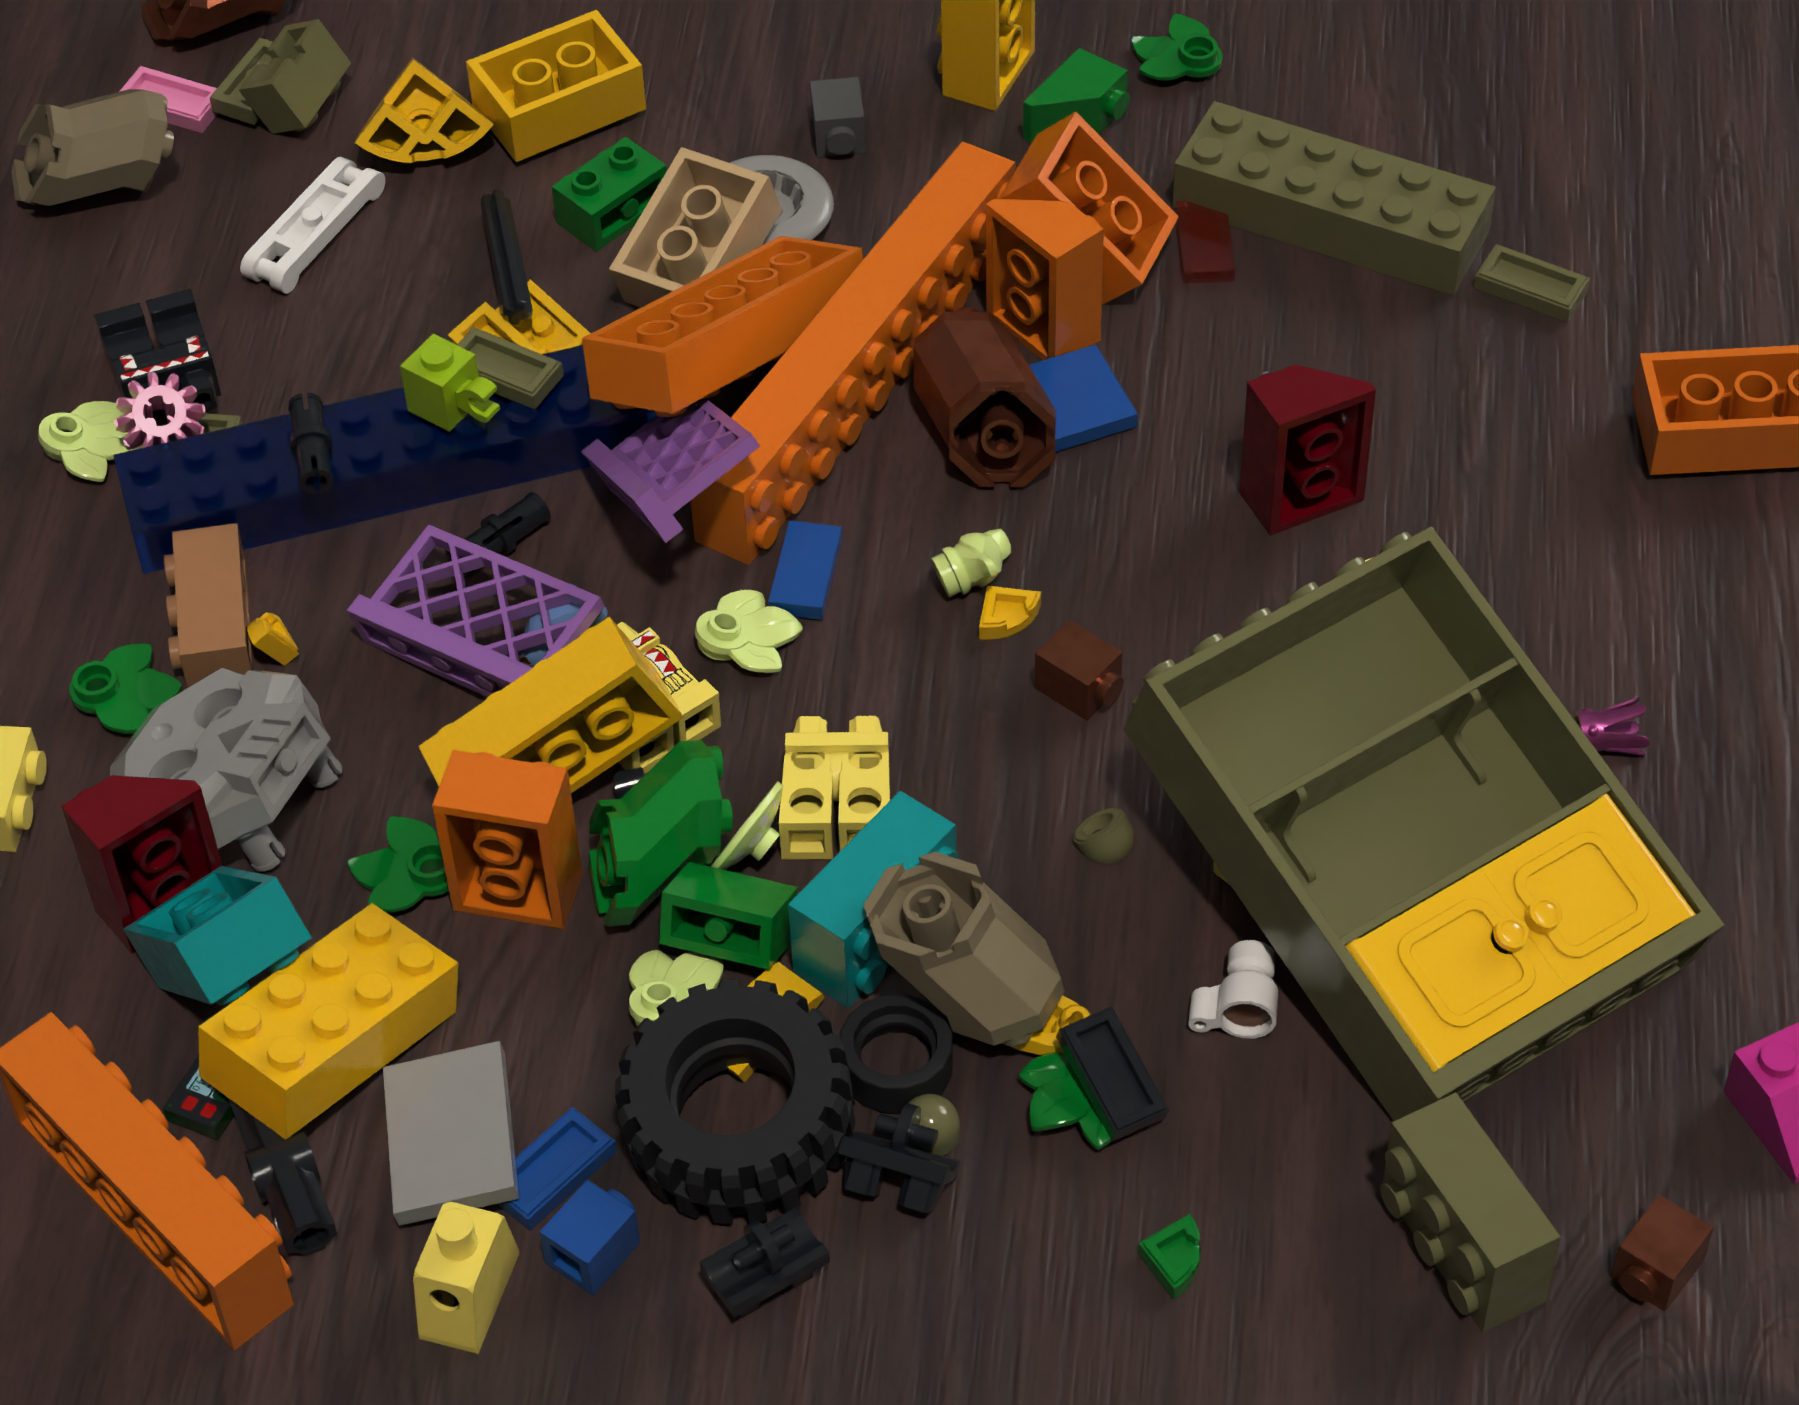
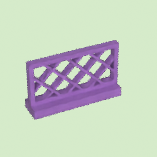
(671, 462)
(443, 648)

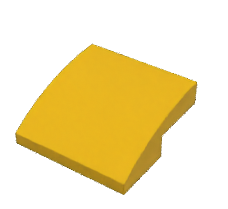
(545, 332)

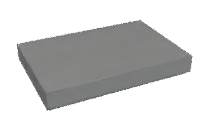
(449, 1132)

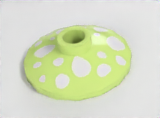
(755, 834)

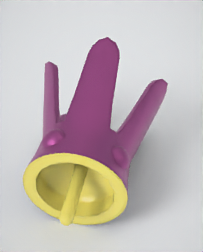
(1611, 730)

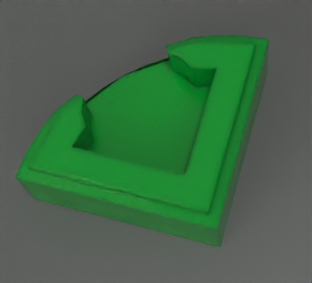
(1173, 1255)

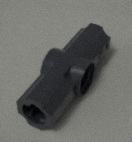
(288, 1181)

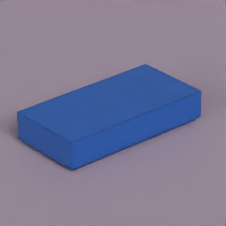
(806, 569)
(557, 1166)

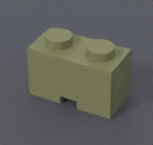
(297, 79)

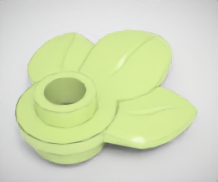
(84, 438)
(746, 631)
(658, 978)

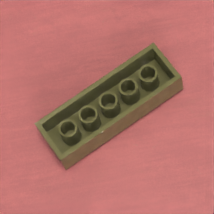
(1335, 197)

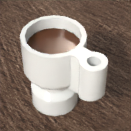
(1245, 1000)

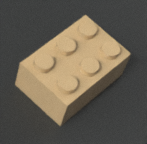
(692, 225)

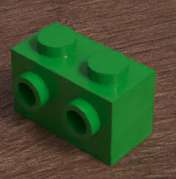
(607, 193)
(726, 915)

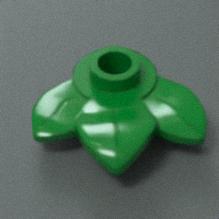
(1183, 52)
(122, 688)
(401, 871)
(1061, 1099)

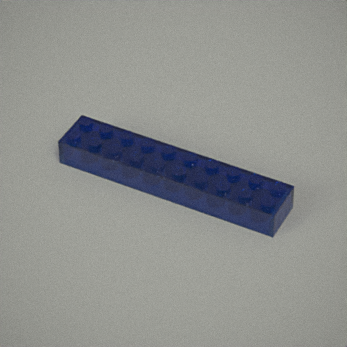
(379, 462)

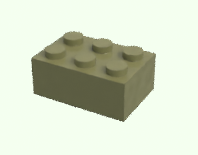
(1469, 1213)

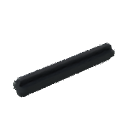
(506, 257)

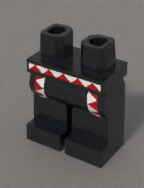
(180, 347)

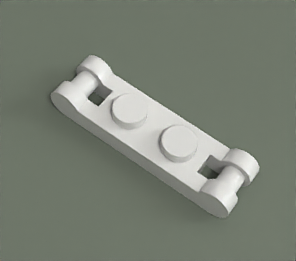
(311, 223)

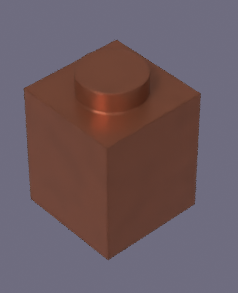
(1079, 670)
(1661, 1253)

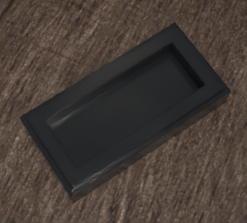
(1112, 1073)

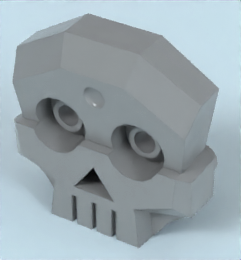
(245, 747)

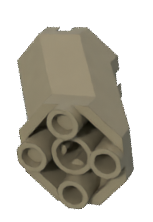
(92, 147)
(964, 949)

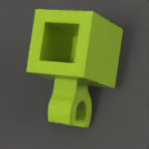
(445, 384)

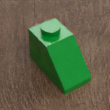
(1081, 85)

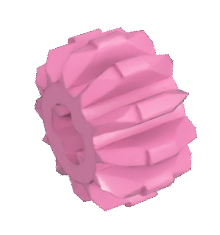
(139, 413)

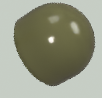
(1111, 842)
(942, 1116)

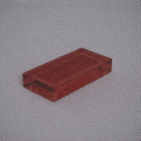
(1204, 244)

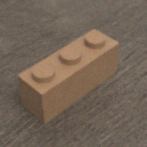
(208, 602)

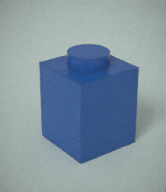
(590, 1236)

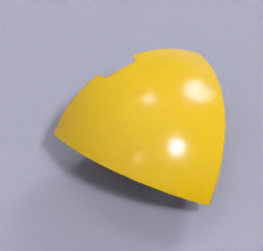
(422, 120)

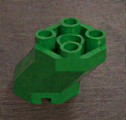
(657, 829)

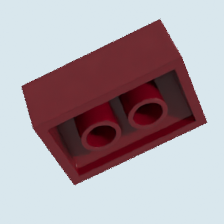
(1304, 445)
(140, 844)

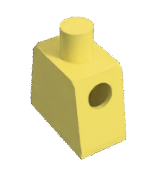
(464, 1257)

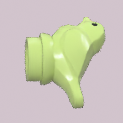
(972, 561)

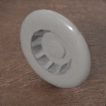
(802, 194)

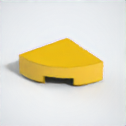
(1007, 611)
(272, 638)

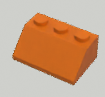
(1044, 274)

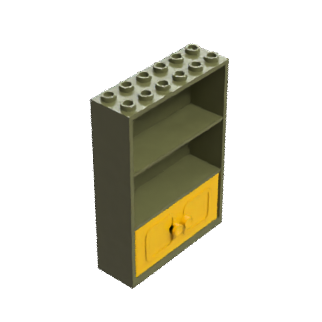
(1418, 825)

